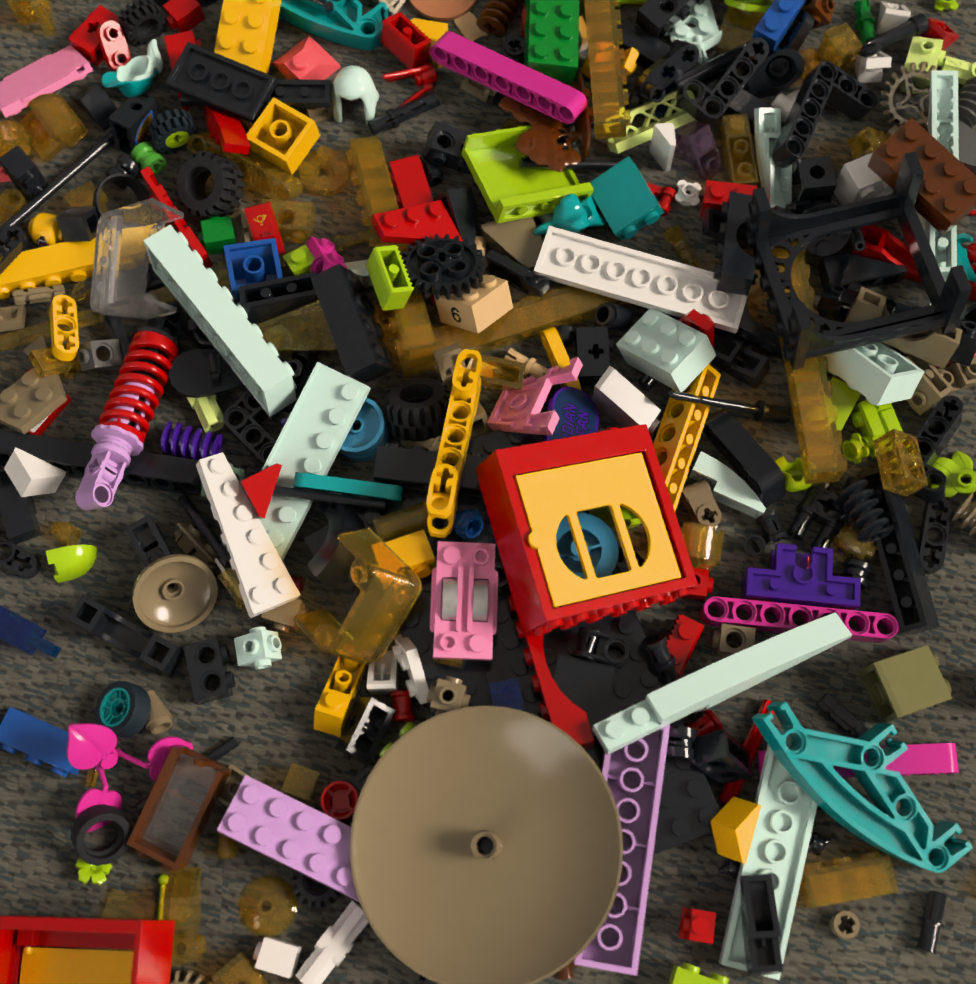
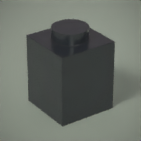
(79, 223)

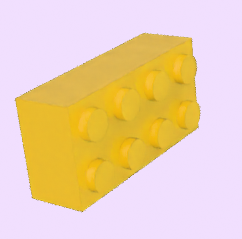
(248, 31)

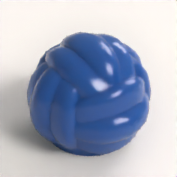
(468, 523)

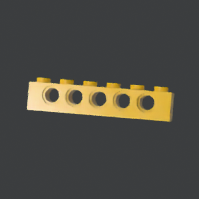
(681, 432)

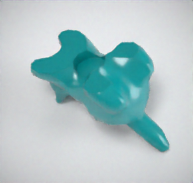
(573, 215)

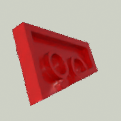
(414, 223)

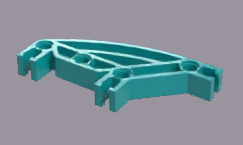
(342, 25)
(810, 762)

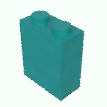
(625, 199)

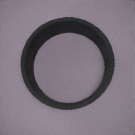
(137, 187)

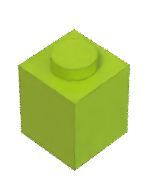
(299, 261)

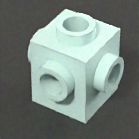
(258, 648)

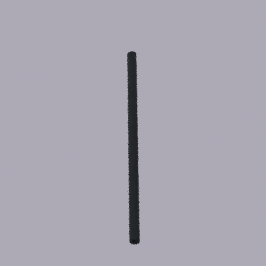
(59, 182)

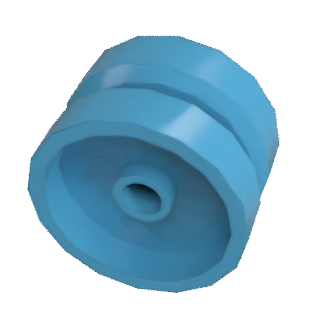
(373, 431)

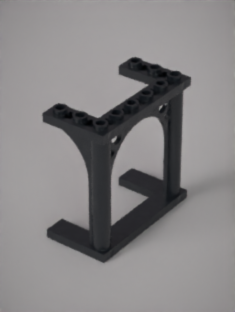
(774, 229)

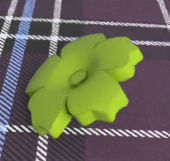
(92, 872)

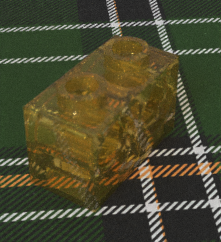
(840, 47)
(900, 462)

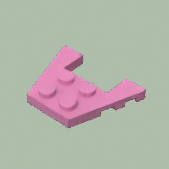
(520, 409)

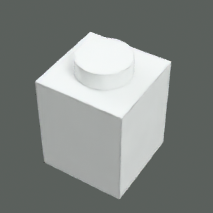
(277, 956)

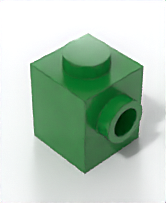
(217, 233)

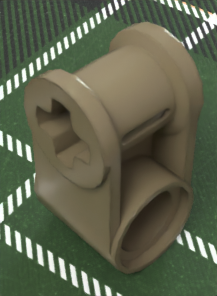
(699, 501)

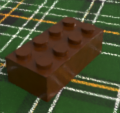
(947, 184)

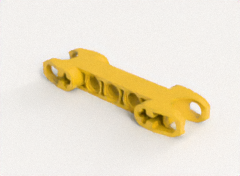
(445, 478)

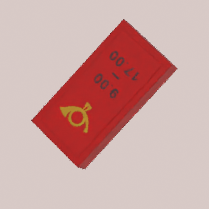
(264, 224)

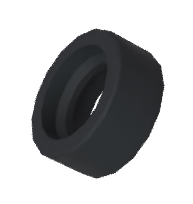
(91, 817)

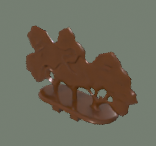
(541, 139)

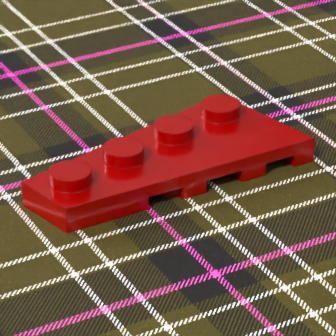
(159, 193)

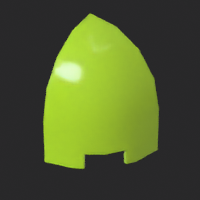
(71, 561)

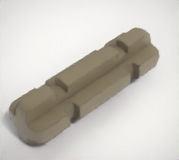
(37, 294)

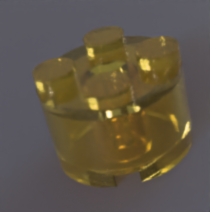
(703, 544)

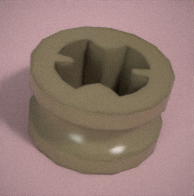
(854, 927)

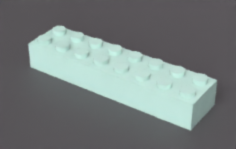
(221, 320)

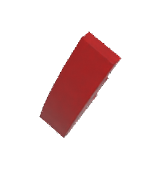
(226, 130)

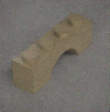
(929, 345)

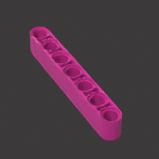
(509, 77)
(783, 612)
(917, 759)

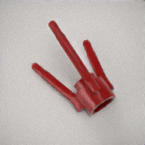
(422, 75)

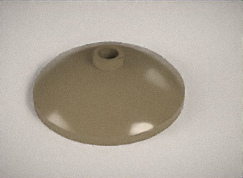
(176, 607)

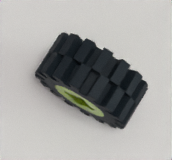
(172, 130)

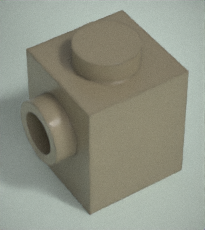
(283, 616)

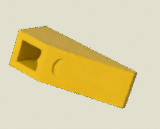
(338, 696)

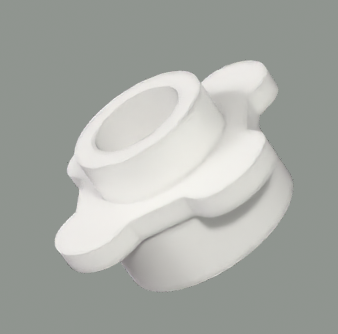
(685, 198)

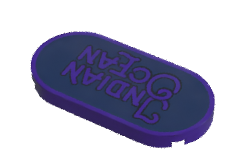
(576, 414)

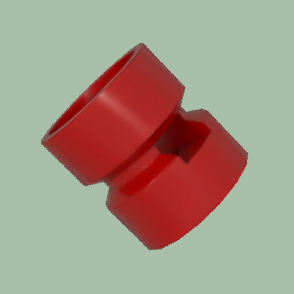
(340, 800)

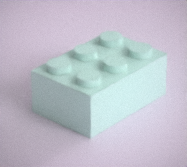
(666, 349)
(876, 372)

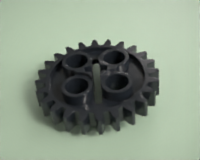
(444, 266)

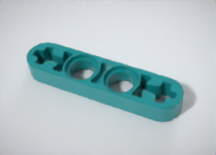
(348, 486)

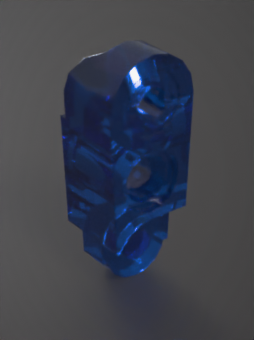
(25, 634)

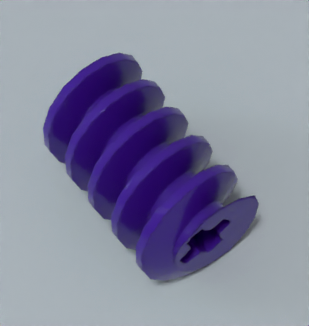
(189, 444)

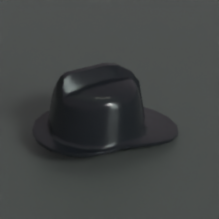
(776, 73)

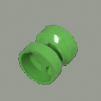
(145, 155)

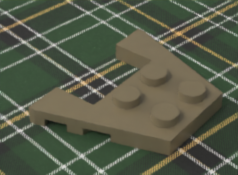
(31, 396)

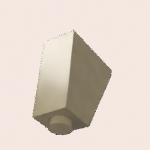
(514, 240)

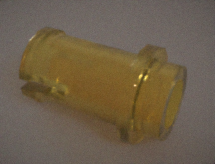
(226, 846)

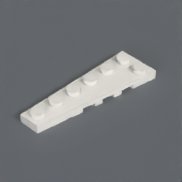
(253, 556)

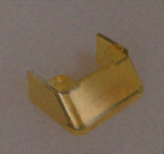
(379, 610)

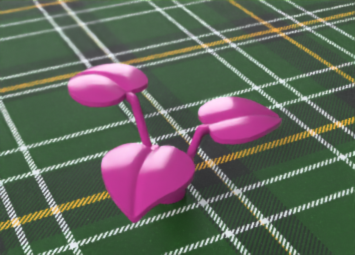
(95, 745)

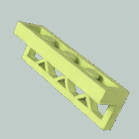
(644, 133)

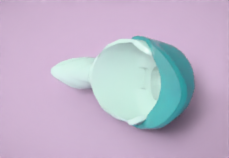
(138, 74)

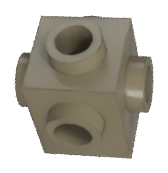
(452, 685)

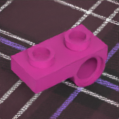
(324, 255)

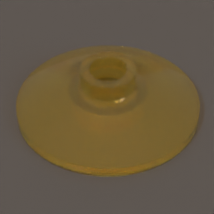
(283, 909)

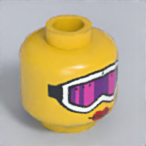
(45, 229)

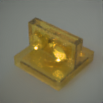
(32, 12)

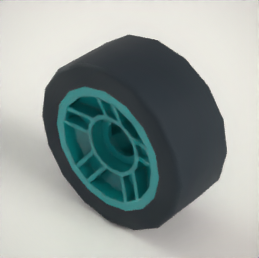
(123, 708)

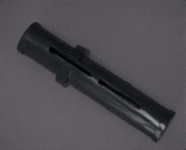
(429, 102)

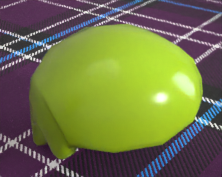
(793, 474)

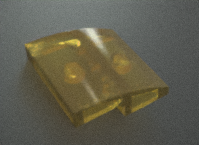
(737, 28)

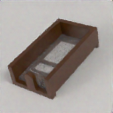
(178, 808)

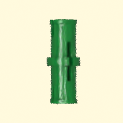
(865, 20)

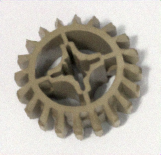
(907, 77)

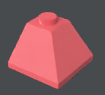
(306, 62)

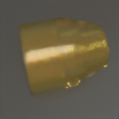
(63, 531)

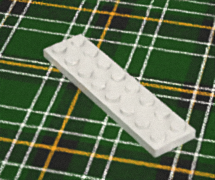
(636, 278)

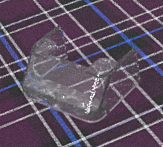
(122, 260)

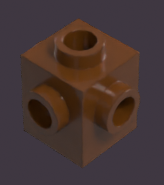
(821, 11)

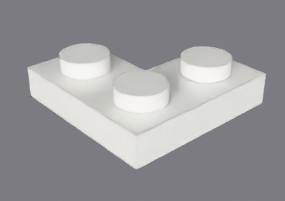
(409, 659)

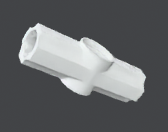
(333, 945)

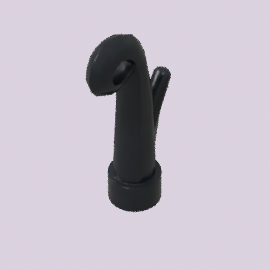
(915, 26)

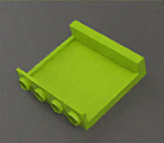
(511, 190)

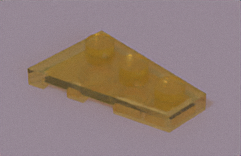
(299, 330)

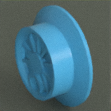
(599, 541)

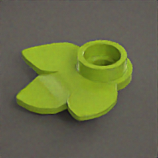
(955, 469)

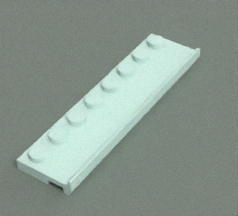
(310, 445)

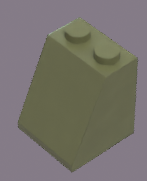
(905, 684)

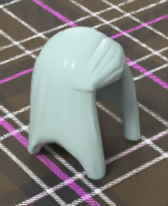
(351, 84)

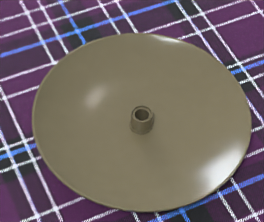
(473, 912)

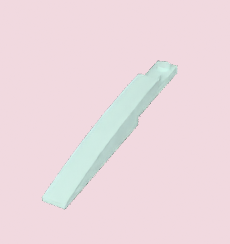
(945, 129)
(720, 681)

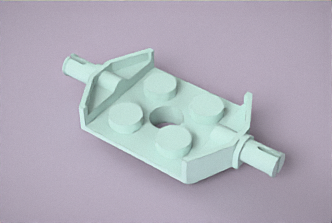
(704, 35)

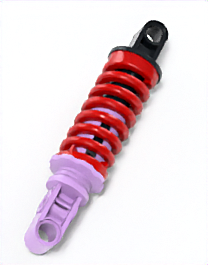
(130, 408)

